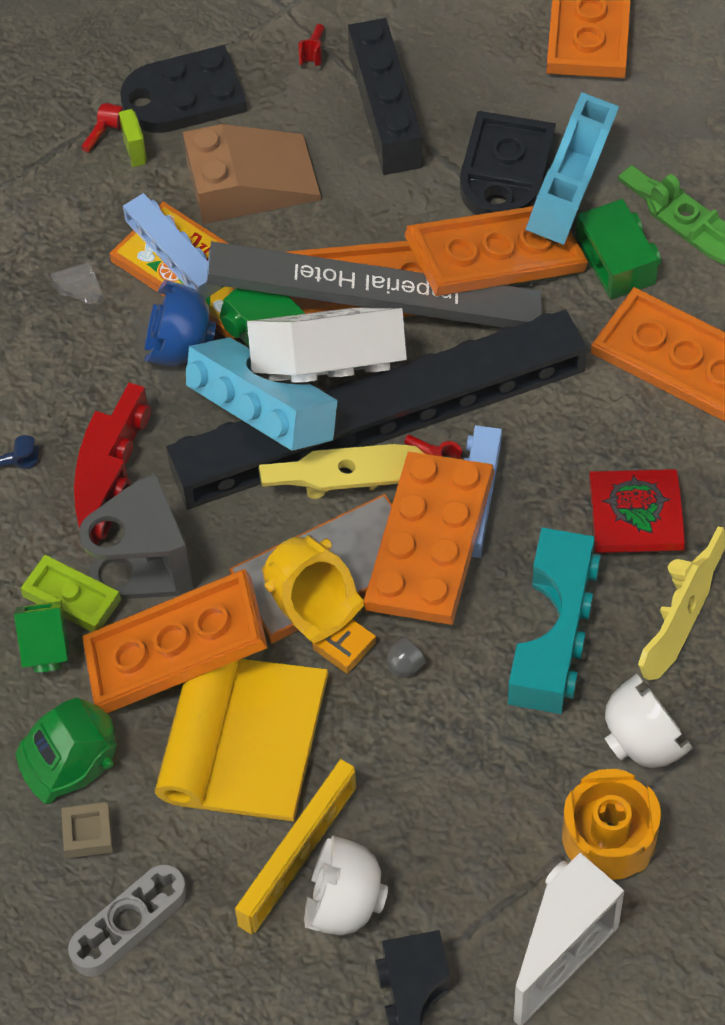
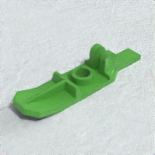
(668, 200)

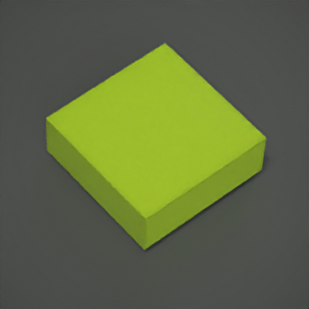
(133, 137)

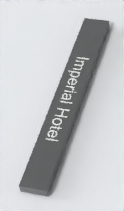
(365, 286)

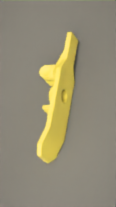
(320, 469)
(693, 586)

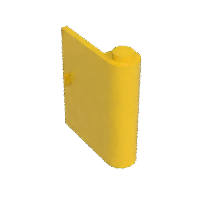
(243, 739)

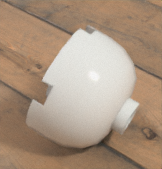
(642, 727)
(344, 888)

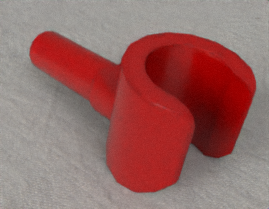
(312, 48)
(106, 117)
(446, 448)

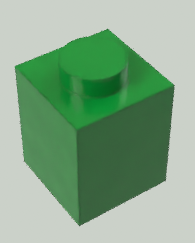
(42, 636)

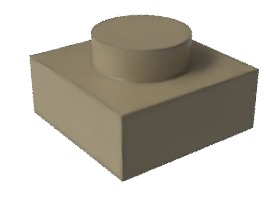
(87, 830)

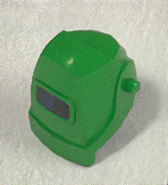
(66, 749)

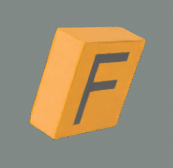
(346, 646)

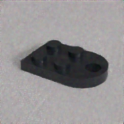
(184, 91)
(505, 159)

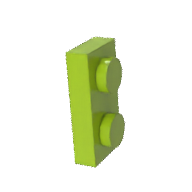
(82, 597)

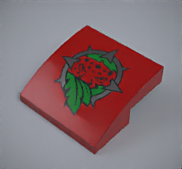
(636, 511)

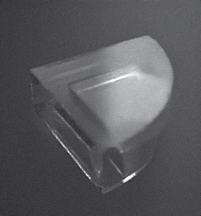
(78, 283)

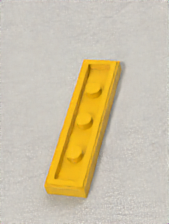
(296, 847)

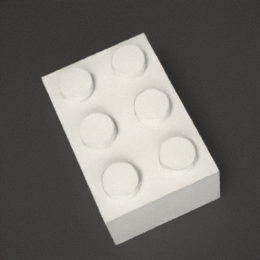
(327, 343)

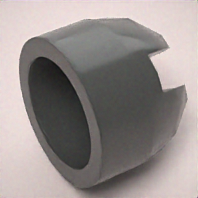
(404, 658)

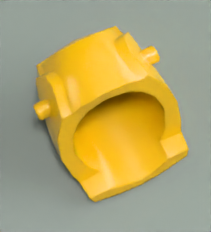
(311, 586)

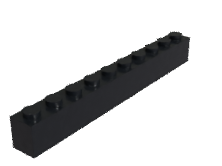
(390, 404)

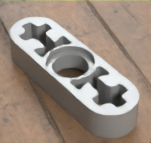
(92, 931)

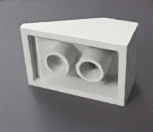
(573, 921)

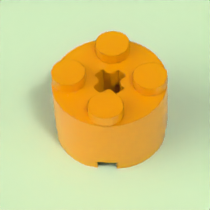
(616, 799)

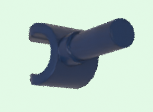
(24, 453)

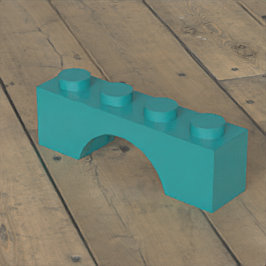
(542, 666)

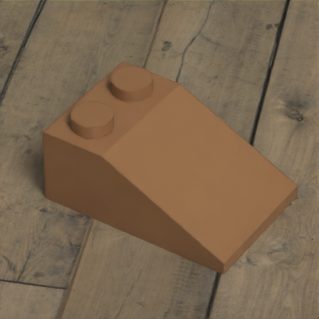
(247, 170)

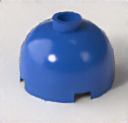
(177, 325)

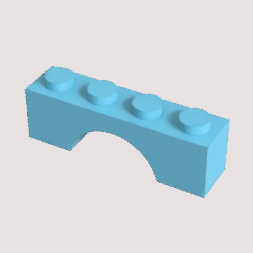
(572, 168)
(285, 412)

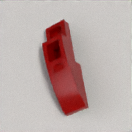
(103, 456)

